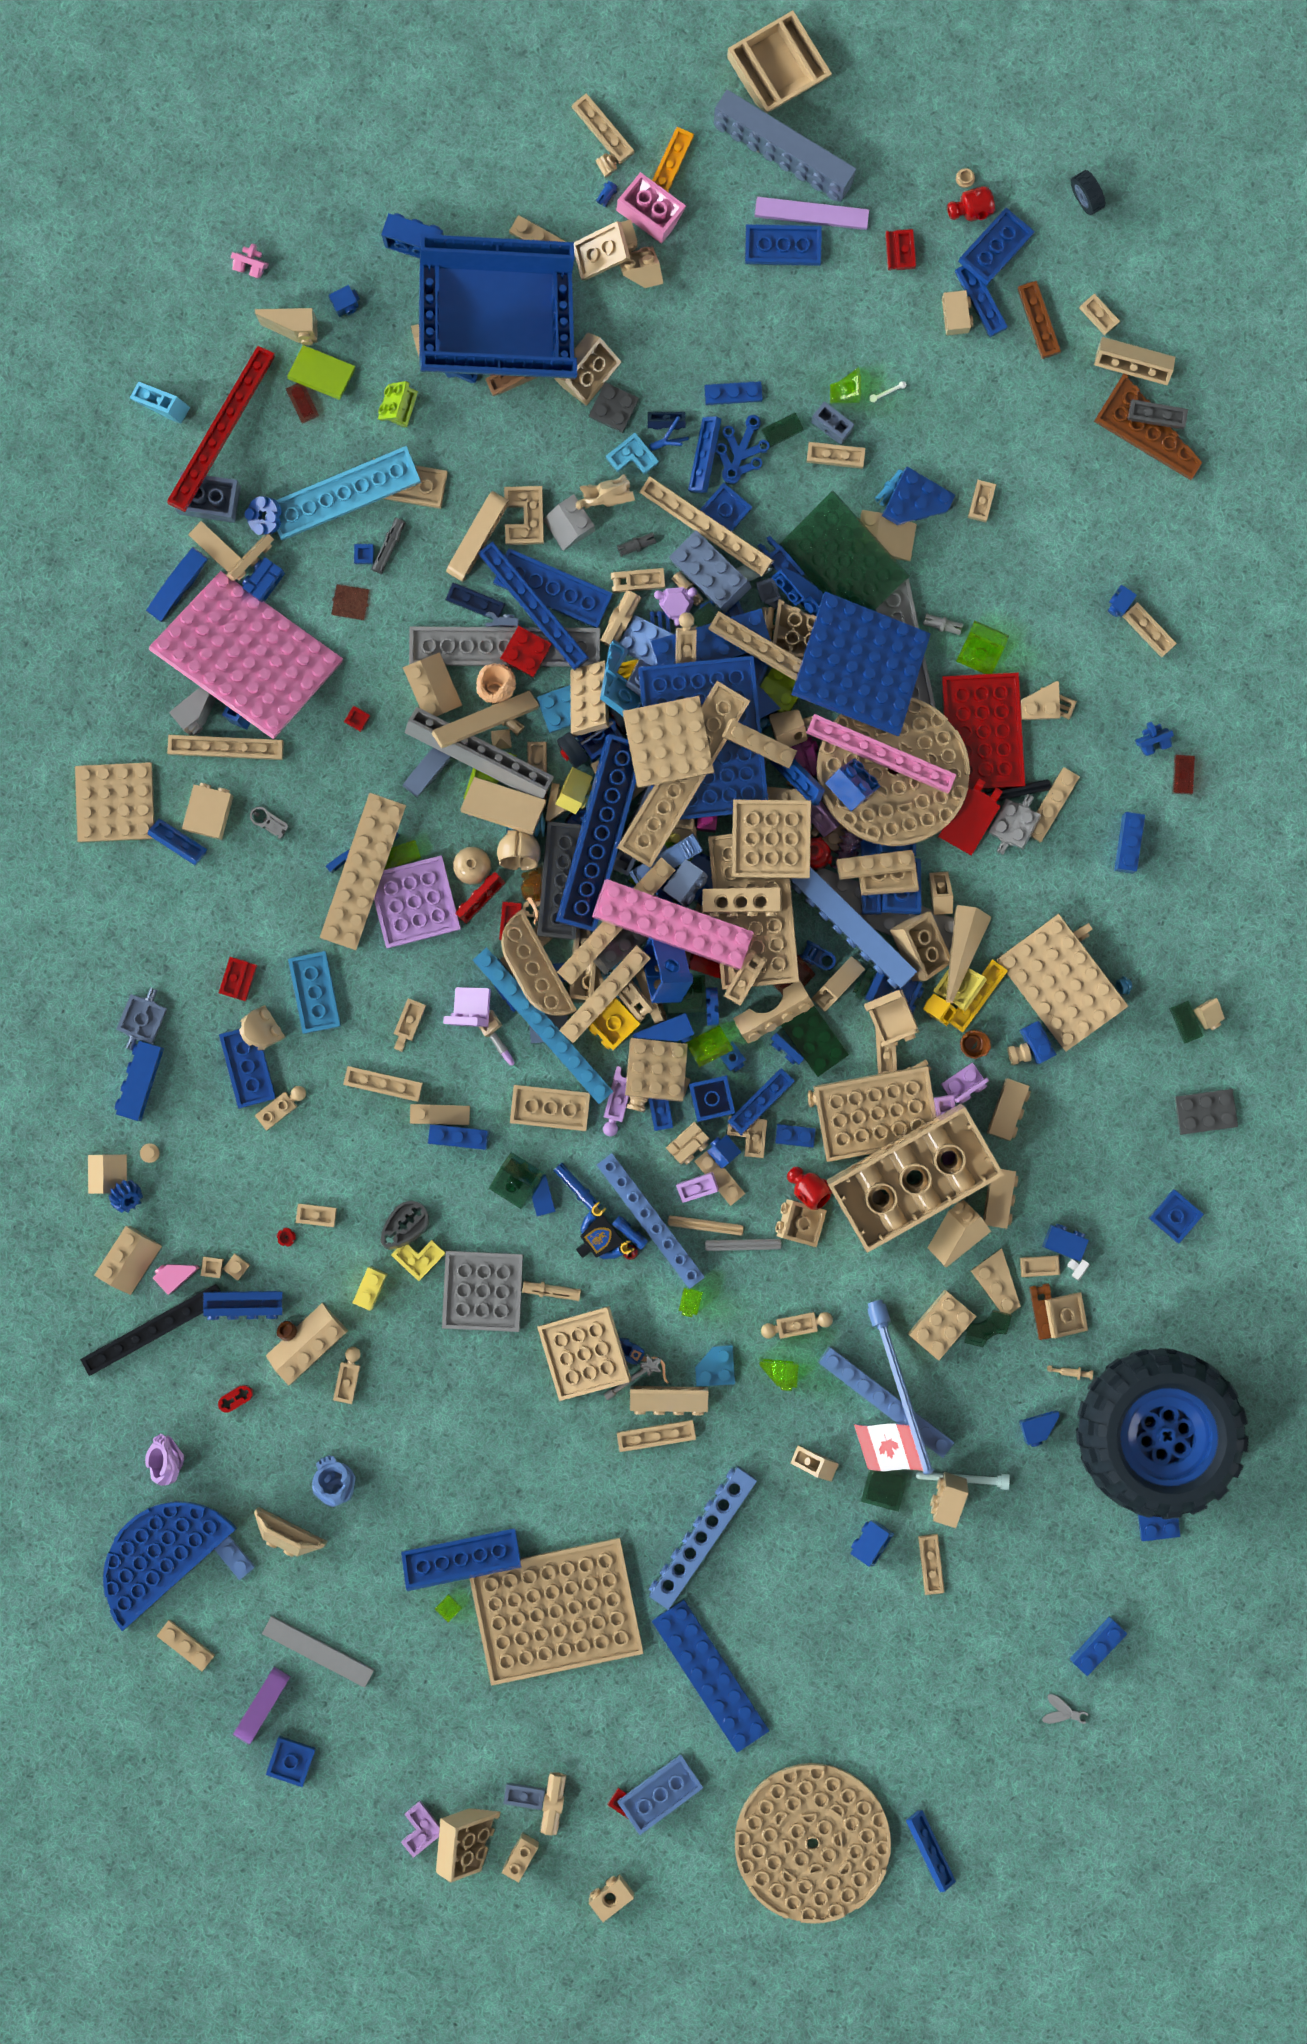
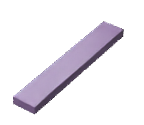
(811, 213)

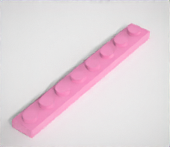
(881, 753)

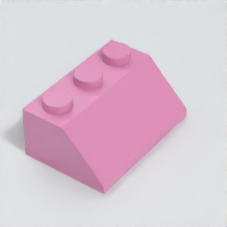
(650, 207)

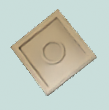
(1066, 1315)

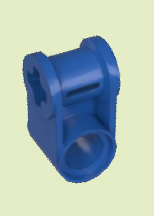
(816, 956)

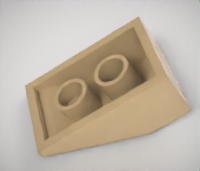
(295, 323)
(895, 538)
(957, 1233)

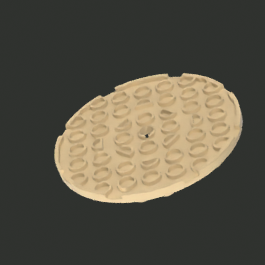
(902, 808)
(821, 1880)

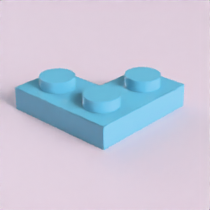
(632, 450)

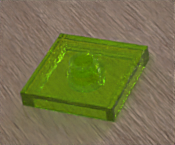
(709, 1046)

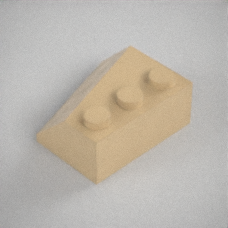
(792, 629)
(463, 1843)

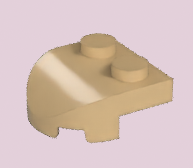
(260, 1029)

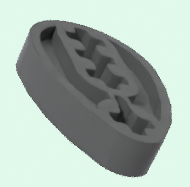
(413, 1231)

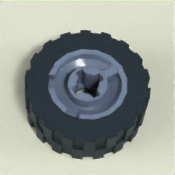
(1088, 192)

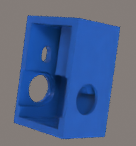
(673, 972)

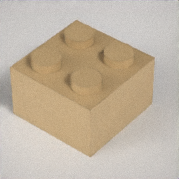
(949, 1499)

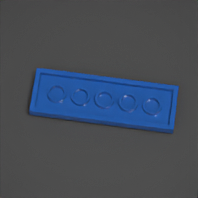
(561, 590)
(708, 644)
(461, 1559)

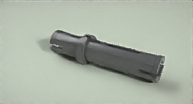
(386, 550)

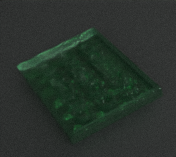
(844, 555)

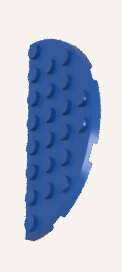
(158, 1552)

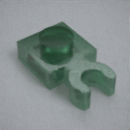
(860, 988)

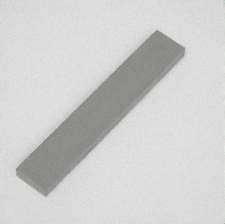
(318, 1651)

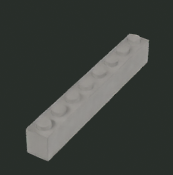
(482, 756)

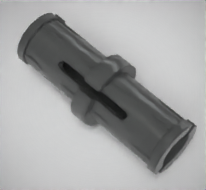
(636, 544)

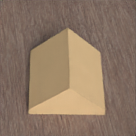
(105, 1172)

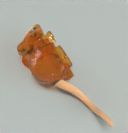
(531, 888)

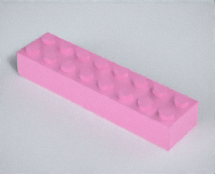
(672, 924)

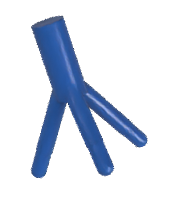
(663, 442)

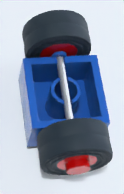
(591, 742)

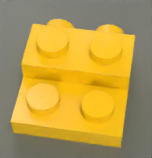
(614, 1024)

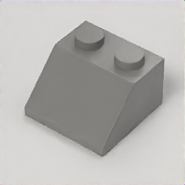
(568, 523)

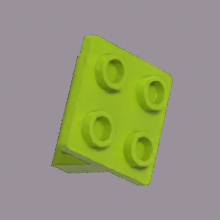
(397, 403)

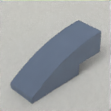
(426, 771)

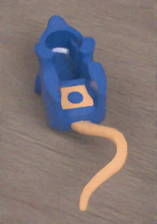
(635, 1354)

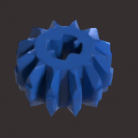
(125, 1196)

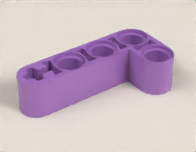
(261, 1705)

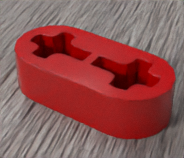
(238, 1402)

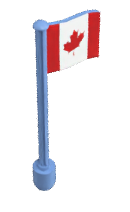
(892, 1445)

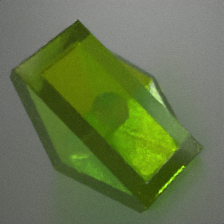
(847, 389)

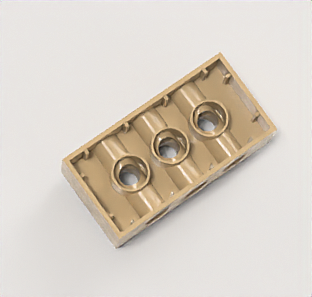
(937, 1188)

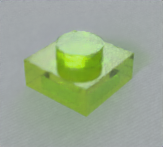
(448, 1608)

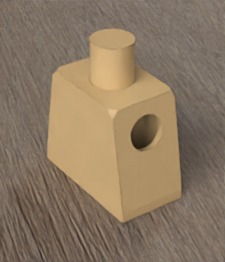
(789, 727)

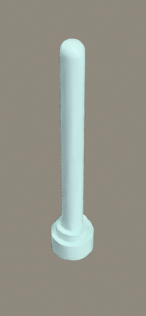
(1000, 1481)

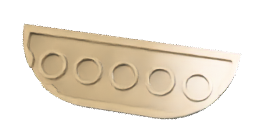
(533, 968)

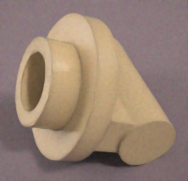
(607, 164)

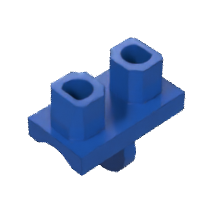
(1162, 736)

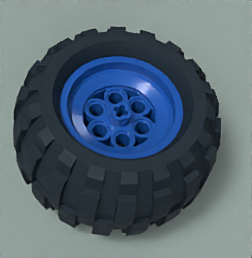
(1114, 1424)

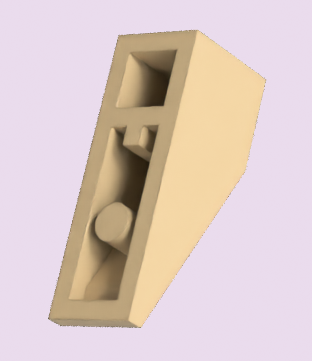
(439, 1114)

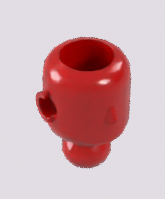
(973, 204)
(819, 854)
(809, 1188)

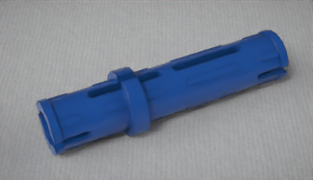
(579, 1190)

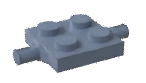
(141, 1019)

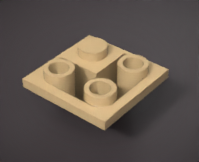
(643, 267)

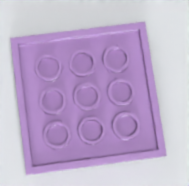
(415, 902)

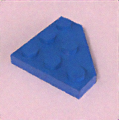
(916, 499)

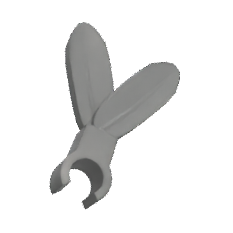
(1064, 1711)

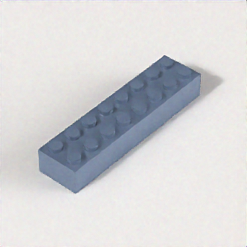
(783, 146)

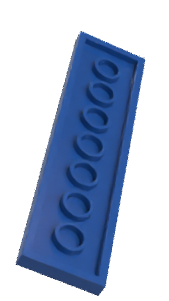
(710, 1675)

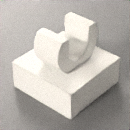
(1079, 1269)

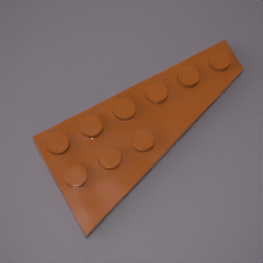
(1152, 439)

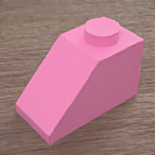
(173, 1276)

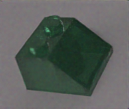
(694, 1000)
(515, 1180)

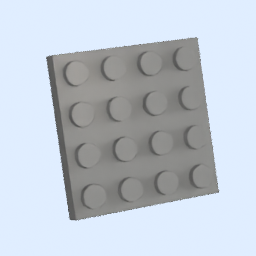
(482, 1291)

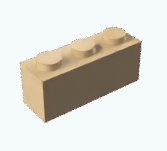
(1008, 1110)
(1000, 1199)

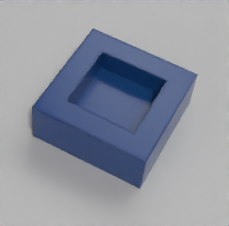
(363, 554)

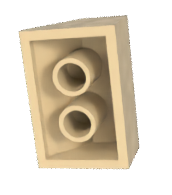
(594, 367)
(432, 685)
(921, 945)
(128, 1260)

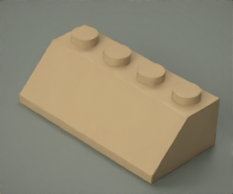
(313, 1338)
(668, 1399)

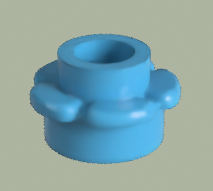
(1126, 985)

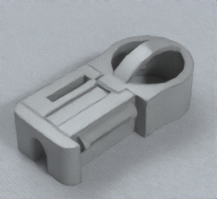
(272, 823)

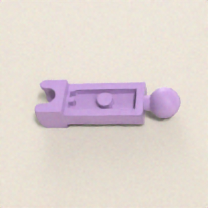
(616, 1104)

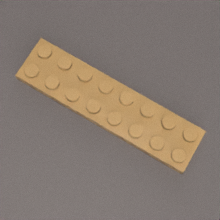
(362, 871)

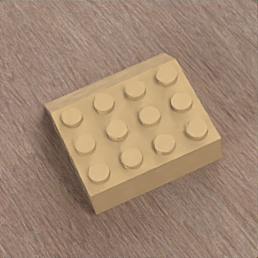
(778, 62)

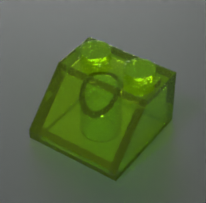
(982, 648)
(782, 1372)

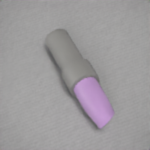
(502, 1049)

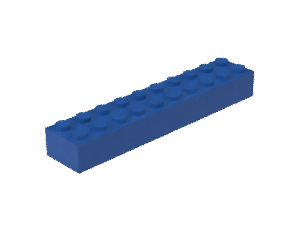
(599, 834)

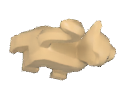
(606, 493)

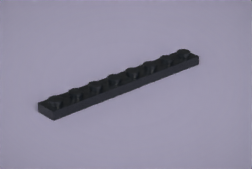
(145, 1333)

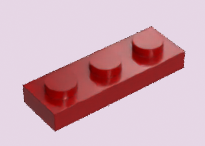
(480, 897)

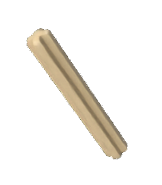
(705, 1225)

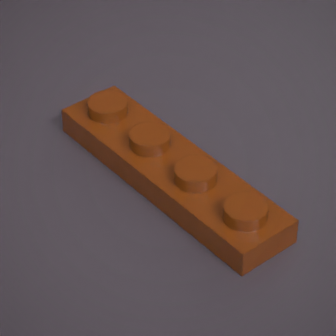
(1039, 320)

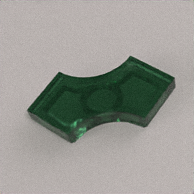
(995, 1324)

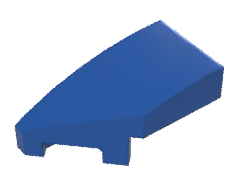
(542, 1198)

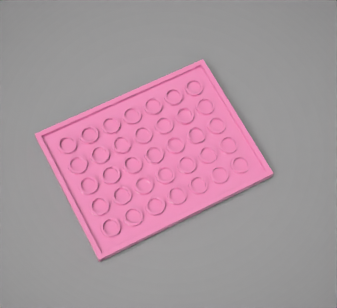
(246, 654)

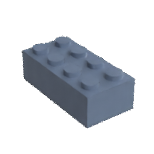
(710, 572)

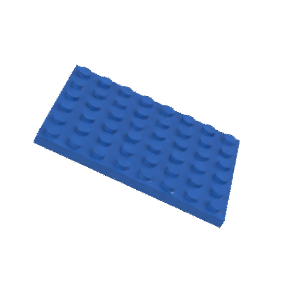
(737, 771)

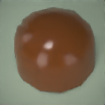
(968, 1041)

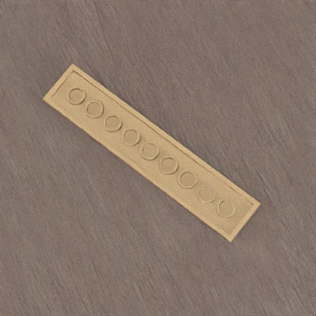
(670, 799)

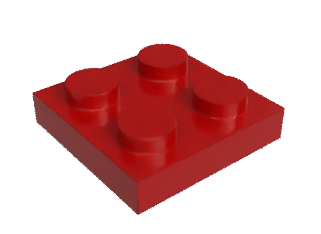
(526, 651)

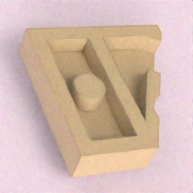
(1042, 704)

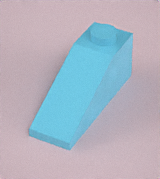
(160, 402)

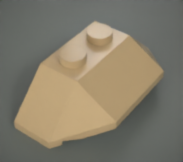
(286, 1535)

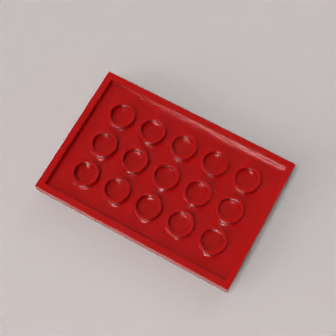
(989, 721)

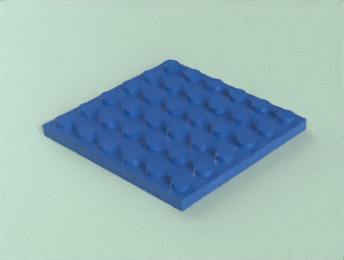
(861, 664)

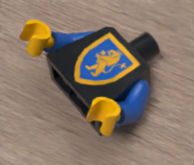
(601, 1237)

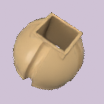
(518, 850)

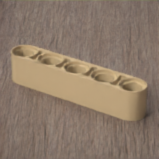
(477, 536)

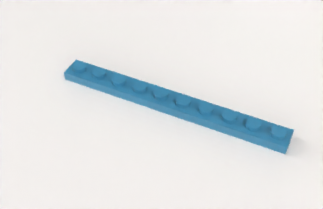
(543, 1026)

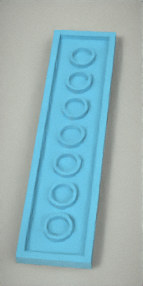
(347, 492)

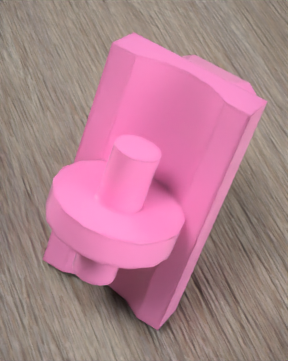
(240, 261)

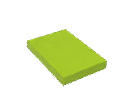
(321, 372)

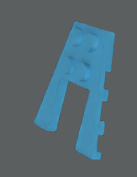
(613, 690)

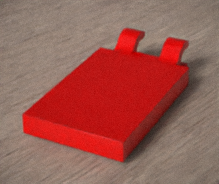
(972, 819)

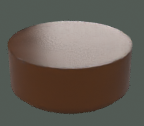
(286, 1331)

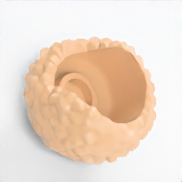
(495, 683)

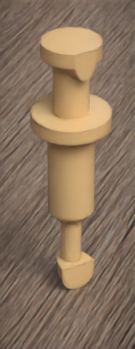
(1072, 1372)

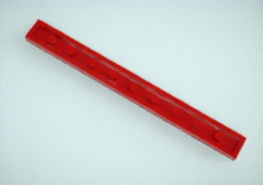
(221, 429)

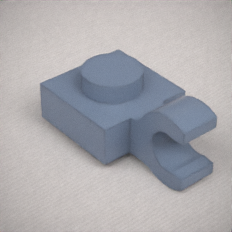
(505, 621)

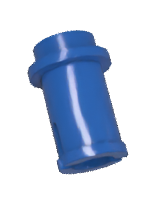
(606, 194)

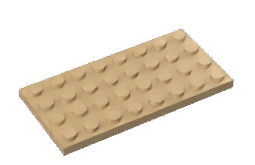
(772, 935)

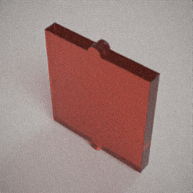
(350, 602)

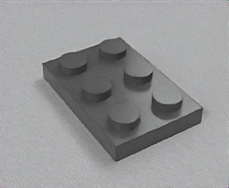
(1206, 1111)

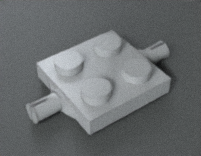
(1015, 824)

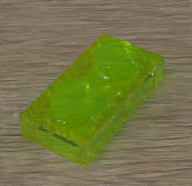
(403, 854)

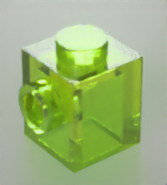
(690, 1302)

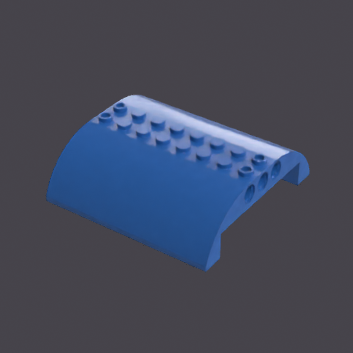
(496, 307)

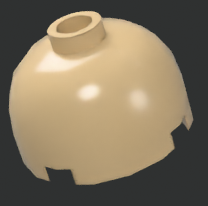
(472, 865)

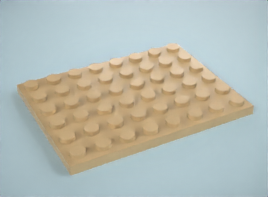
(557, 1612)

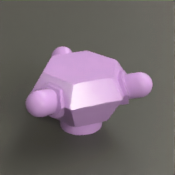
(676, 601)

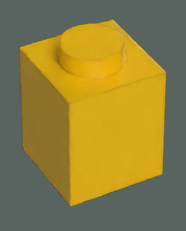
(939, 1009)

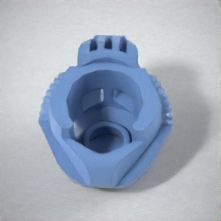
(333, 1481)

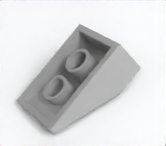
(194, 711)

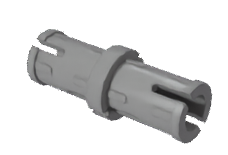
(943, 624)

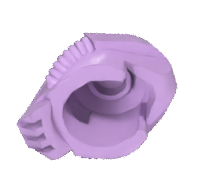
(164, 1460)

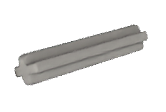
(750, 1244)

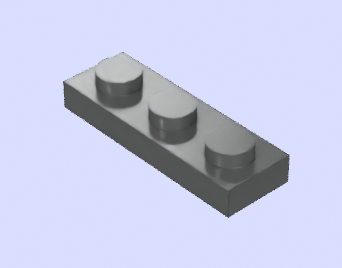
(1157, 414)

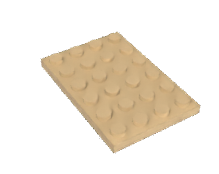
(1062, 982)
(872, 1111)

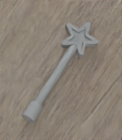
(649, 1366)

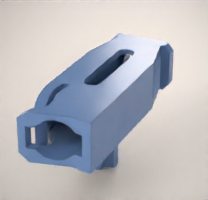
(673, 855)

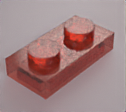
(302, 402)
(1183, 774)

